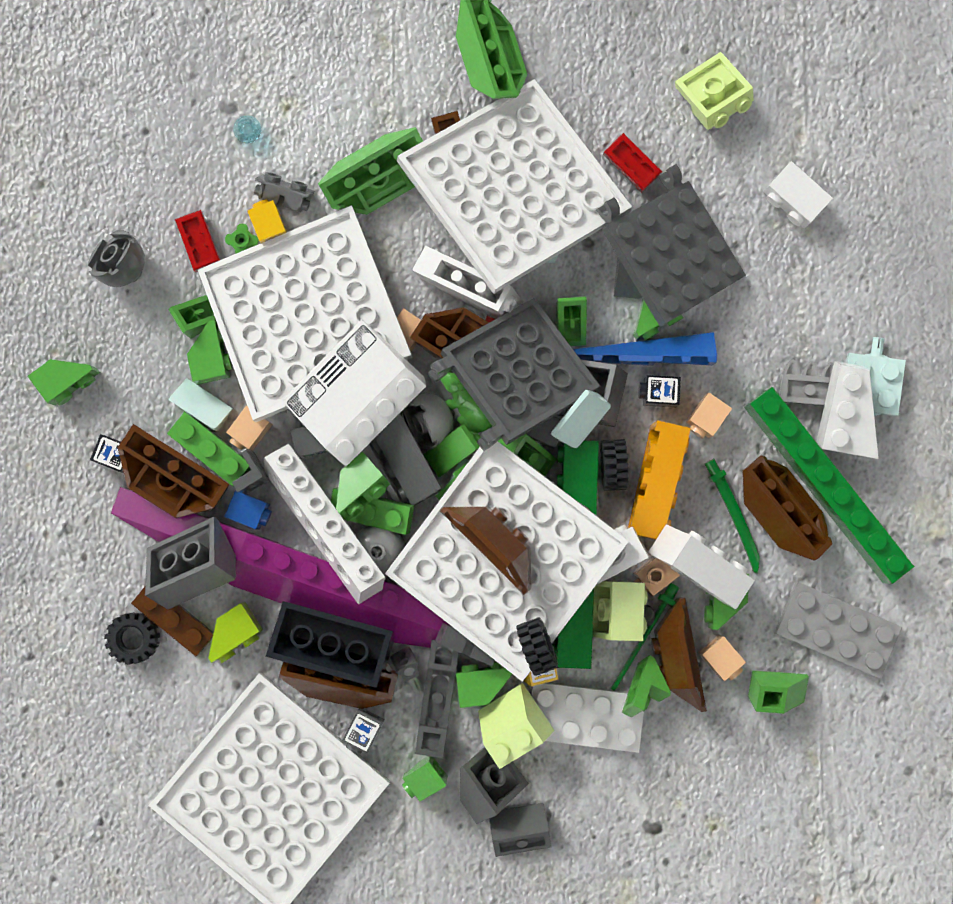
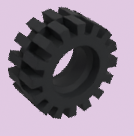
(614, 464)
(116, 644)
(537, 646)

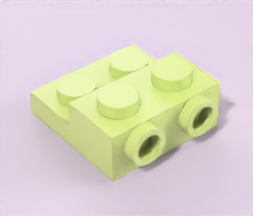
(715, 91)

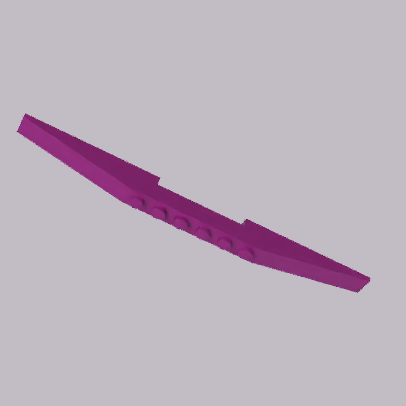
(293, 575)

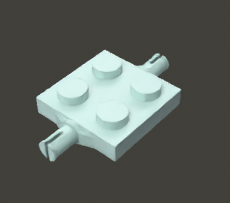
(885, 377)

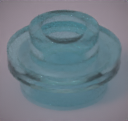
(243, 122)

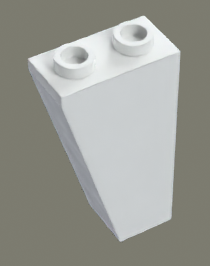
(464, 283)

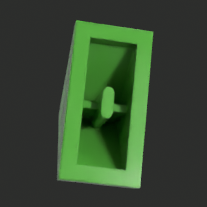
(193, 315)
(572, 319)

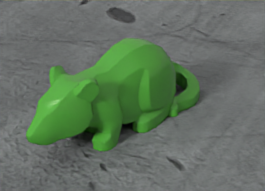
(469, 411)

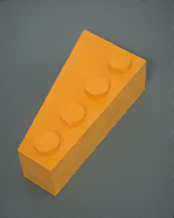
(659, 478)

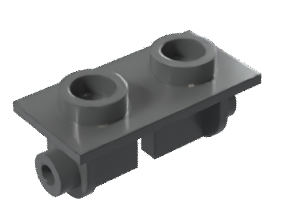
(273, 187)

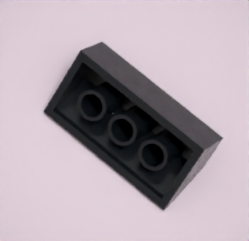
(330, 644)

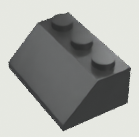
(406, 462)
(189, 564)

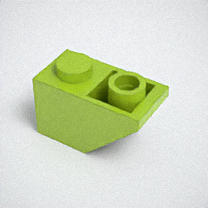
(231, 630)

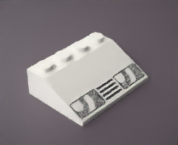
(354, 392)

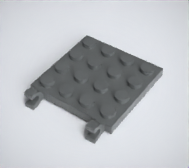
(671, 249)
(516, 372)

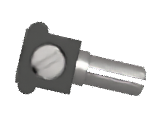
(406, 665)

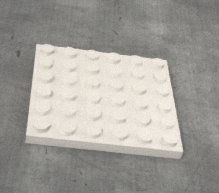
(512, 185)
(294, 302)
(468, 592)
(269, 793)

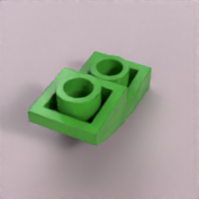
(451, 450)

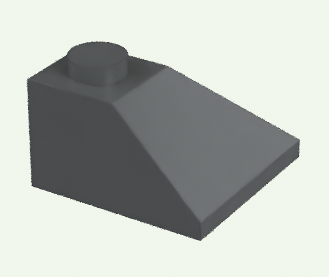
(486, 787)

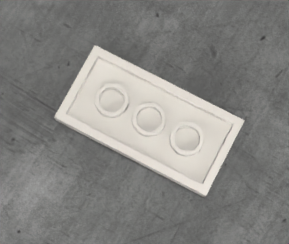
(588, 717)

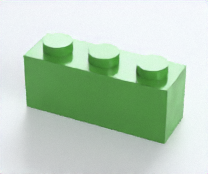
(209, 448)

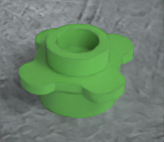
(241, 232)

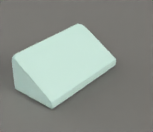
(201, 404)
(581, 418)

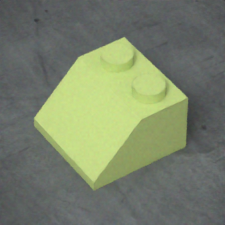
(619, 610)
(513, 726)

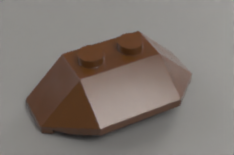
(444, 328)
(167, 476)
(785, 509)
(496, 541)
(678, 655)
(339, 690)

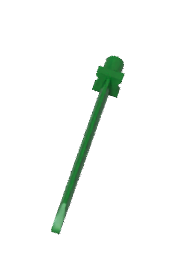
(718, 478)
(667, 599)

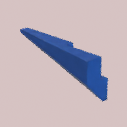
(689, 349)

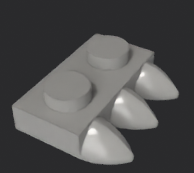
(805, 388)

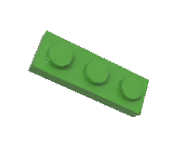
(383, 514)

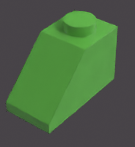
(531, 453)
(424, 779)

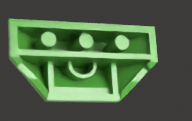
(489, 50)
(370, 174)

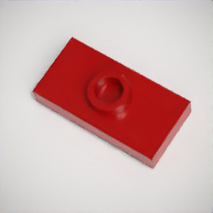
(632, 162)
(197, 240)

